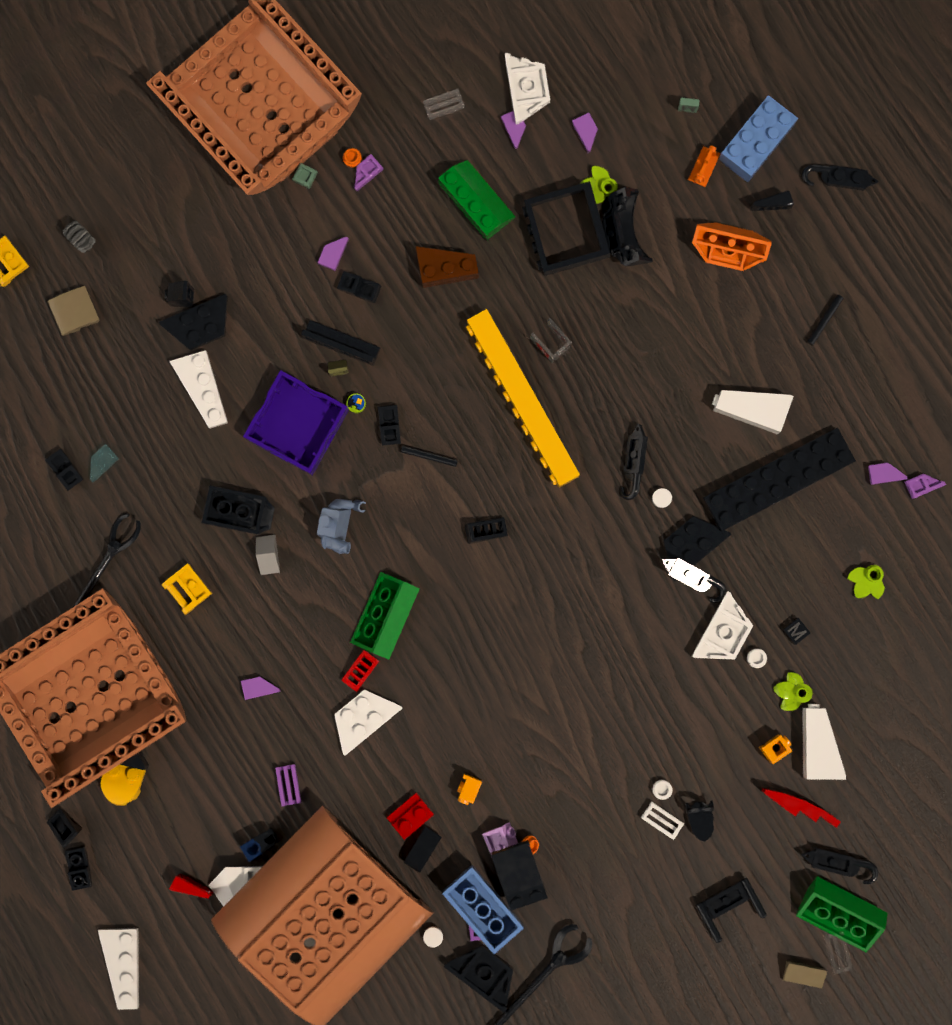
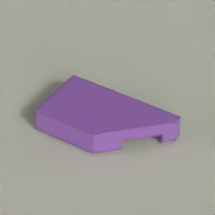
(922, 484)

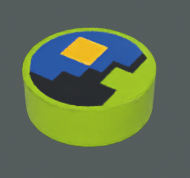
(356, 403)

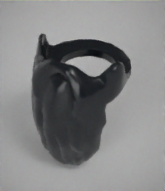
(701, 819)

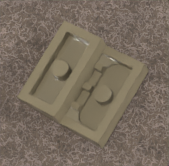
(73, 310)

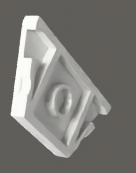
(527, 86)
(725, 632)
(362, 718)

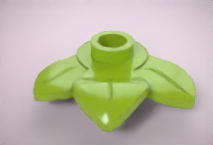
(598, 181)
(865, 583)
(790, 692)

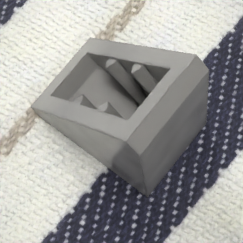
(267, 555)

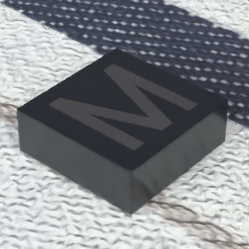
(796, 631)

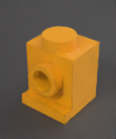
(774, 756)
(468, 789)

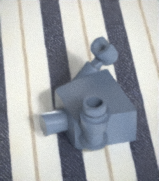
(334, 524)

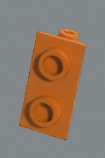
(704, 165)

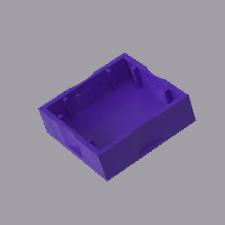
(296, 423)

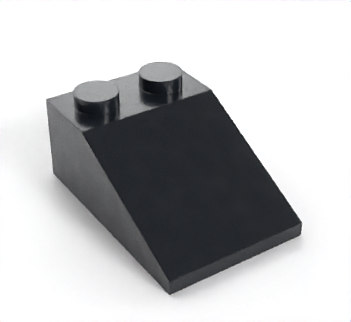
(519, 875)

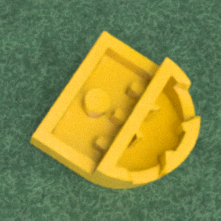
(122, 784)

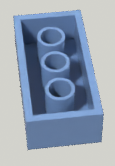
(758, 138)
(483, 909)

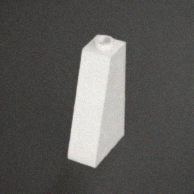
(757, 409)
(820, 749)

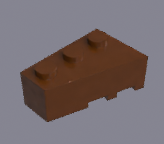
(445, 267)

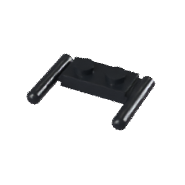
(726, 901)

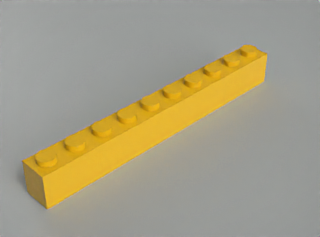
(522, 398)

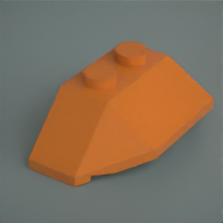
(730, 246)

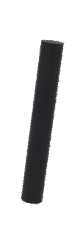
(825, 319)
(428, 455)

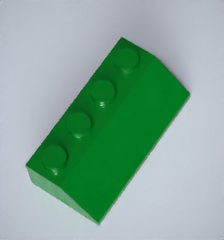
(475, 199)
(384, 615)
(839, 911)

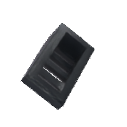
(776, 202)
(470, 534)

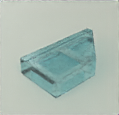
(101, 462)

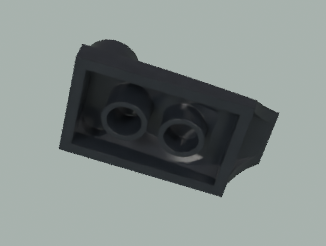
(237, 510)

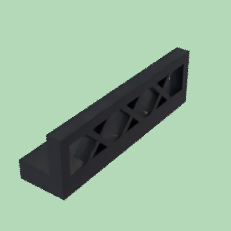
(341, 342)

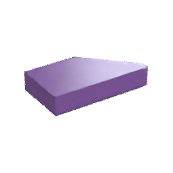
(514, 130)
(586, 130)
(366, 171)
(332, 253)
(884, 473)
(257, 687)

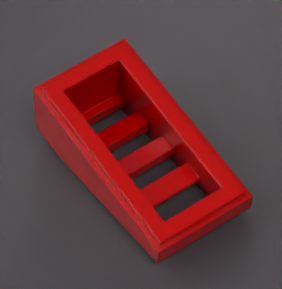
(368, 656)
(188, 886)

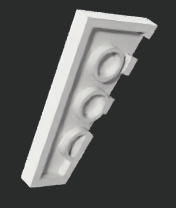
(201, 385)
(122, 961)

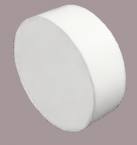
(661, 498)
(756, 658)
(662, 789)
(433, 936)

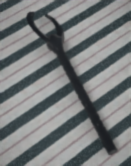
(114, 548)
(558, 959)

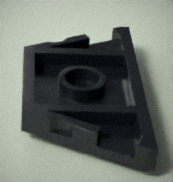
(199, 324)
(694, 541)
(484, 974)

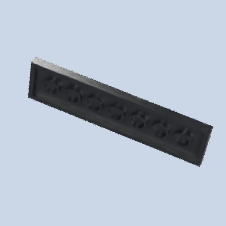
(779, 479)

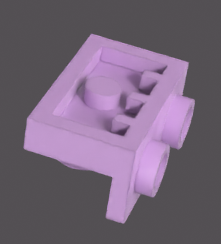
(500, 837)

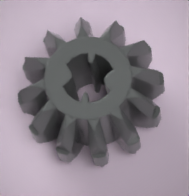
(79, 236)

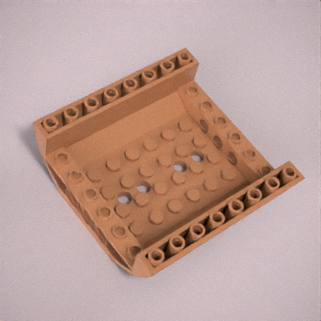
(286, 77)
(66, 665)
(296, 900)

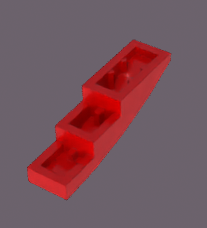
(794, 805)

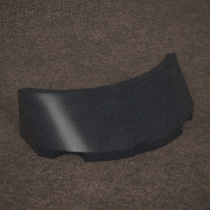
(620, 228)

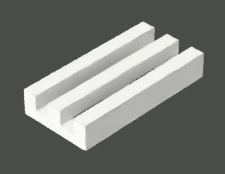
(648, 811)

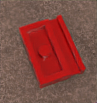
(410, 816)

